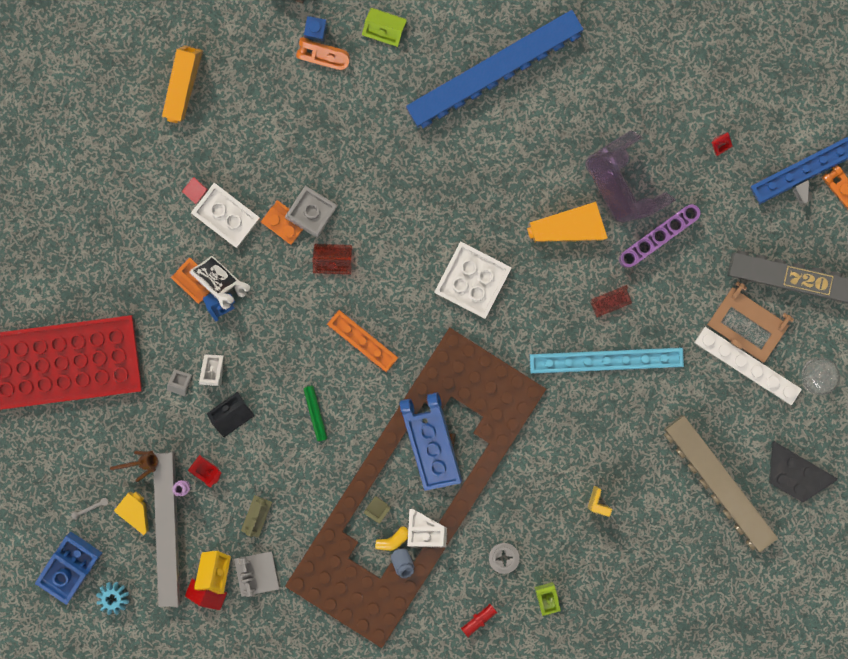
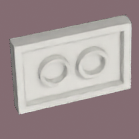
(225, 215)

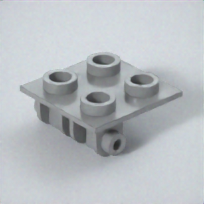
(256, 574)

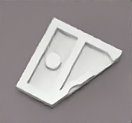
(425, 531)

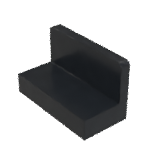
(230, 414)

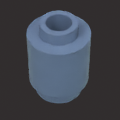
(402, 563)

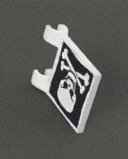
(219, 281)

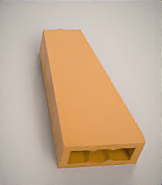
(181, 83)
(572, 225)

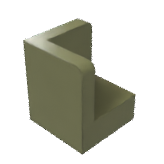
(377, 509)

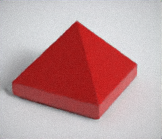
(719, 140)

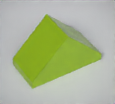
(547, 598)

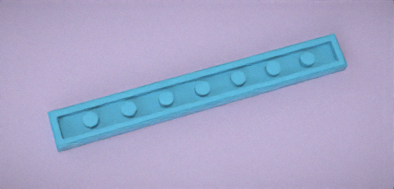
(606, 360)

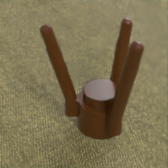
(147, 461)

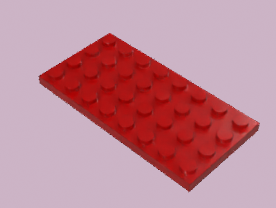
(68, 362)

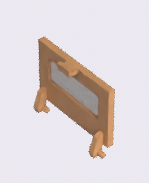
(748, 324)

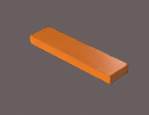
(362, 341)

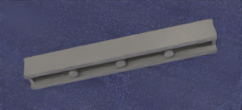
(166, 531)

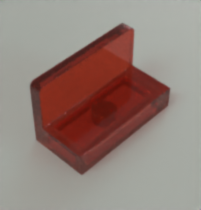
(332, 259)
(610, 301)

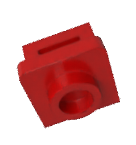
(205, 471)

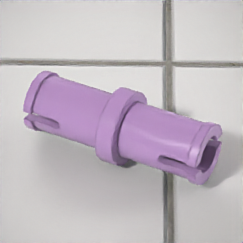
(177, 490)

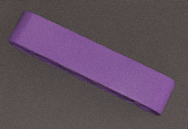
(667, 231)

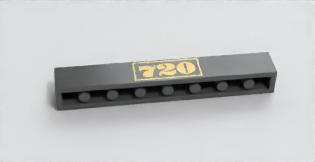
(788, 277)

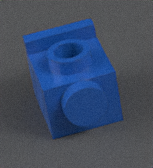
(214, 307)

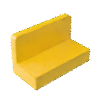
(596, 507)
(212, 571)

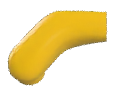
(393, 542)

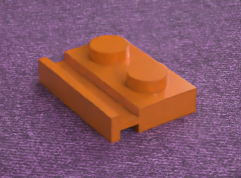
(276, 221)
(189, 282)

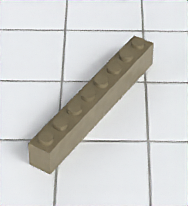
(720, 483)

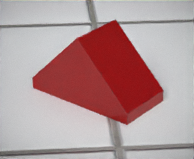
(205, 598)

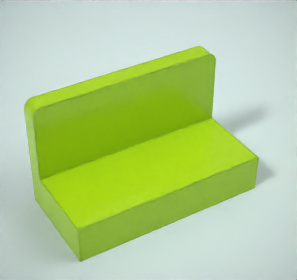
(384, 27)

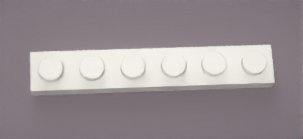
(747, 366)

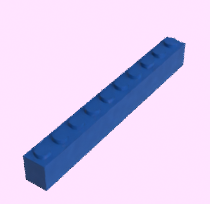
(495, 68)

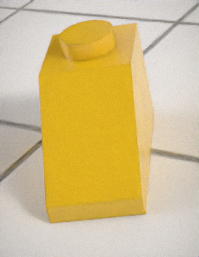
(134, 511)

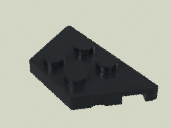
(796, 475)

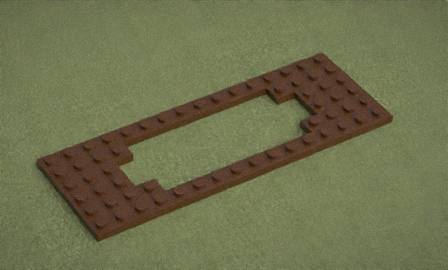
(346, 588)

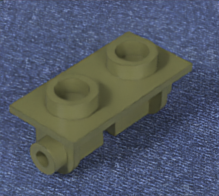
(256, 516)

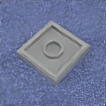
(311, 211)

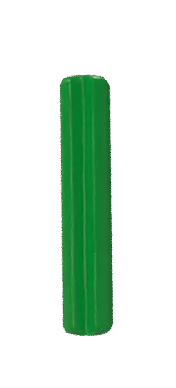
(315, 413)

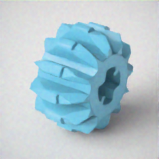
(107, 592)

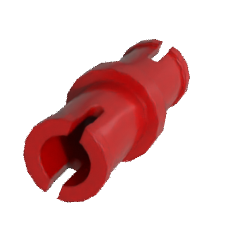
(478, 620)

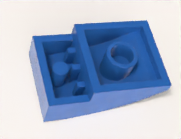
(68, 568)

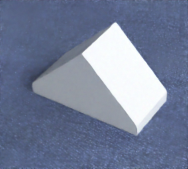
(211, 370)

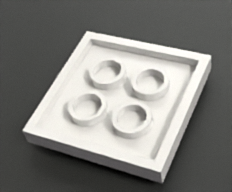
(472, 280)

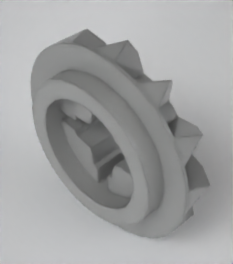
(511, 563)

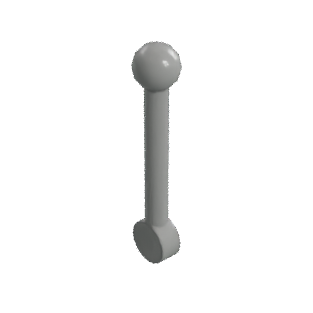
(104, 501)

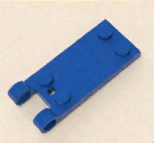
(431, 444)

